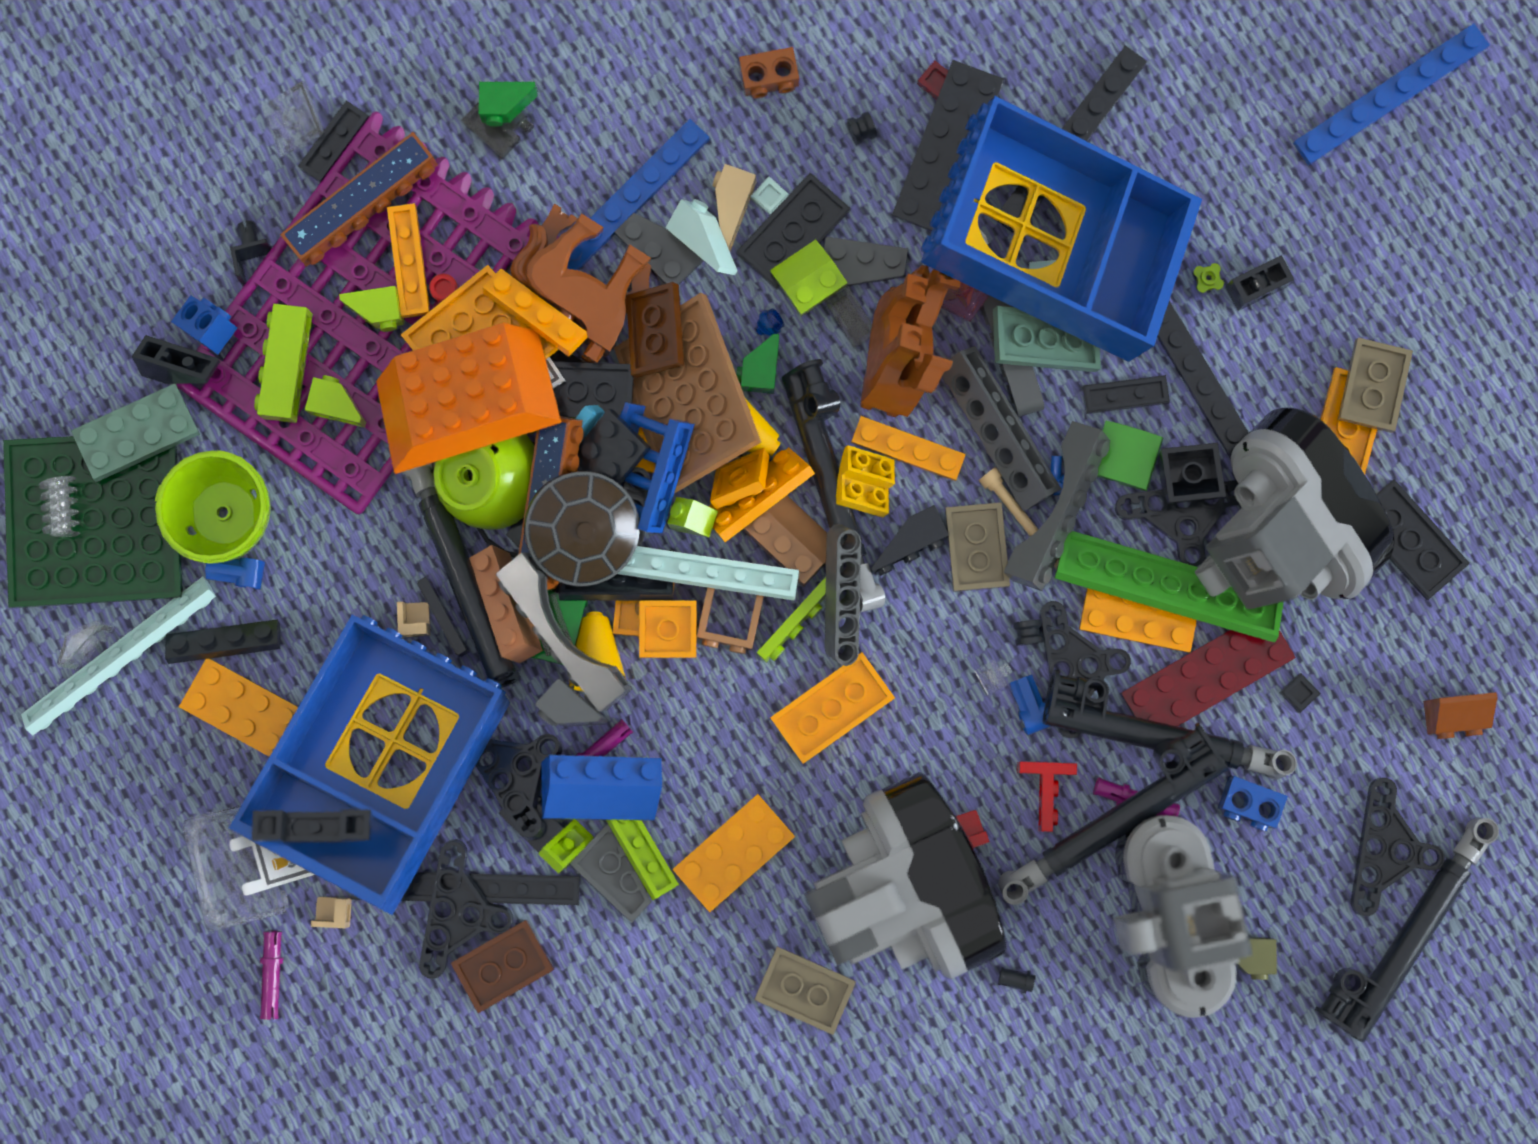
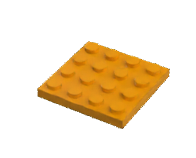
(464, 313)

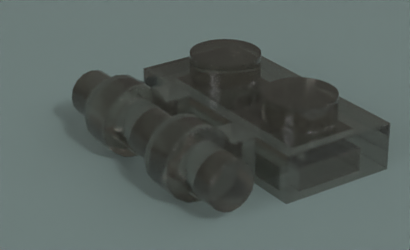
(498, 138)

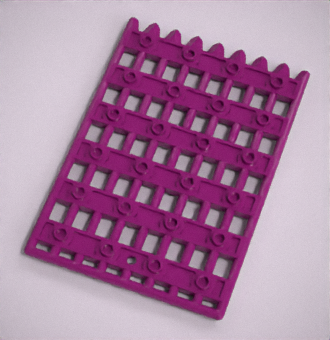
(448, 199)

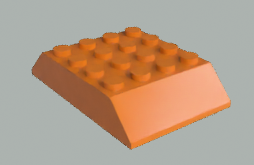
(465, 395)

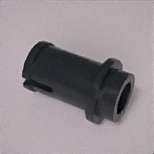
(1016, 979)

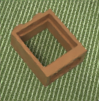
(736, 645)

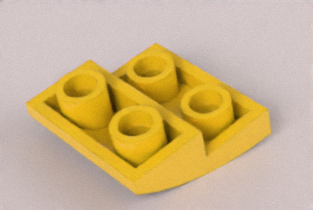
(865, 481)

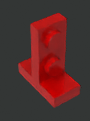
(1047, 788)

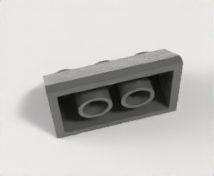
(566, 707)

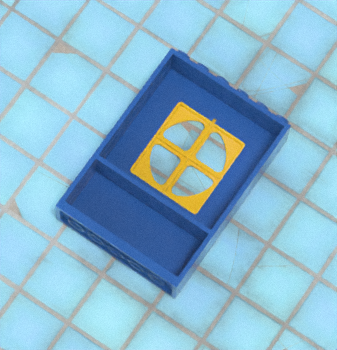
(1118, 220)
(315, 771)

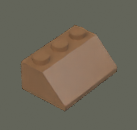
(790, 538)

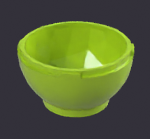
(498, 485)
(195, 495)

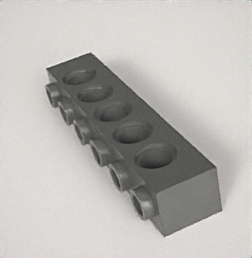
(1011, 434)

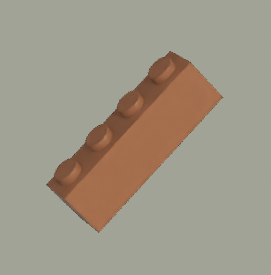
(511, 630)

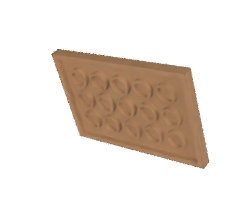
(700, 393)

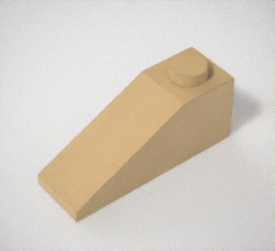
(732, 197)

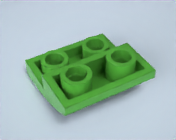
(1130, 455)

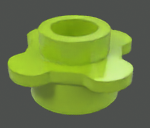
(1205, 285)

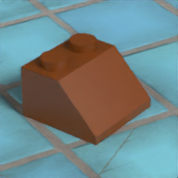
(1460, 713)

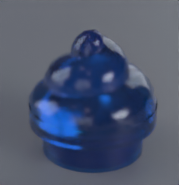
(769, 322)

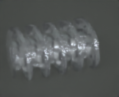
(58, 506)

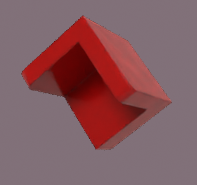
(973, 828)

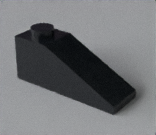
(173, 363)

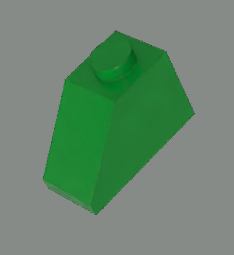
(504, 100)
(760, 367)

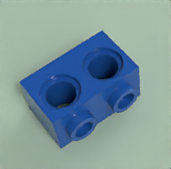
(205, 323)
(1253, 796)

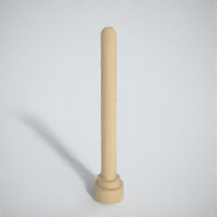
(993, 482)

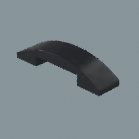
(311, 826)

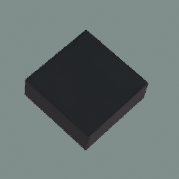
(1299, 693)

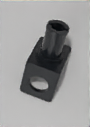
(250, 248)

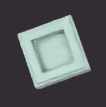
(769, 195)

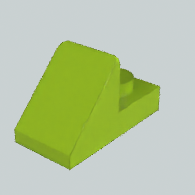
(566, 846)

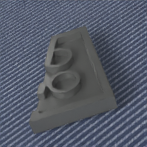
(669, 256)
(866, 261)
(612, 875)

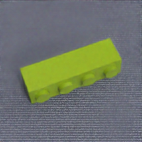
(284, 363)

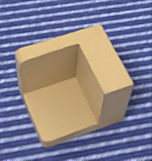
(413, 619)
(332, 912)

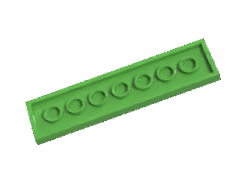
(1160, 584)

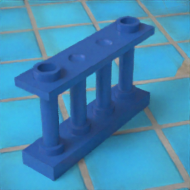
(667, 469)

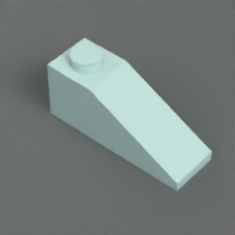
(702, 234)

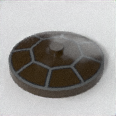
(581, 528)

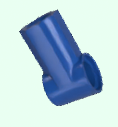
(240, 572)
(1029, 704)

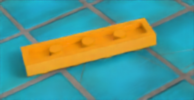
(408, 260)
(535, 312)
(908, 448)

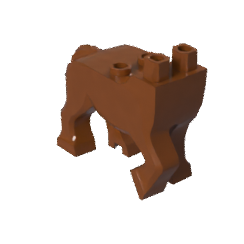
(577, 295)
(902, 343)

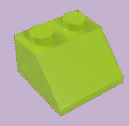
(809, 277)

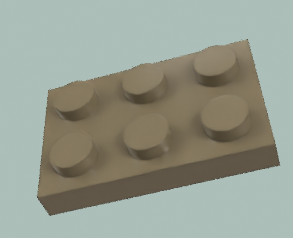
(1375, 385)
(977, 546)
(805, 990)

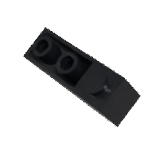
(917, 533)

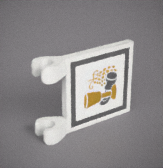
(272, 867)

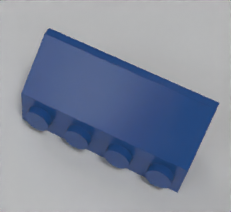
(601, 787)

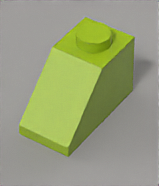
(376, 306)
(332, 401)
(691, 517)

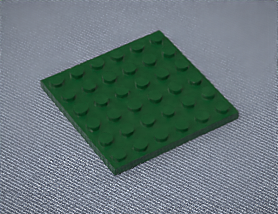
(119, 541)

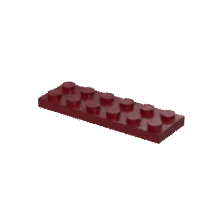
(1205, 677)

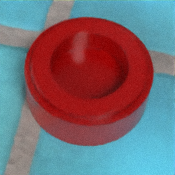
(442, 286)

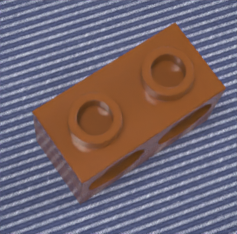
(767, 64)

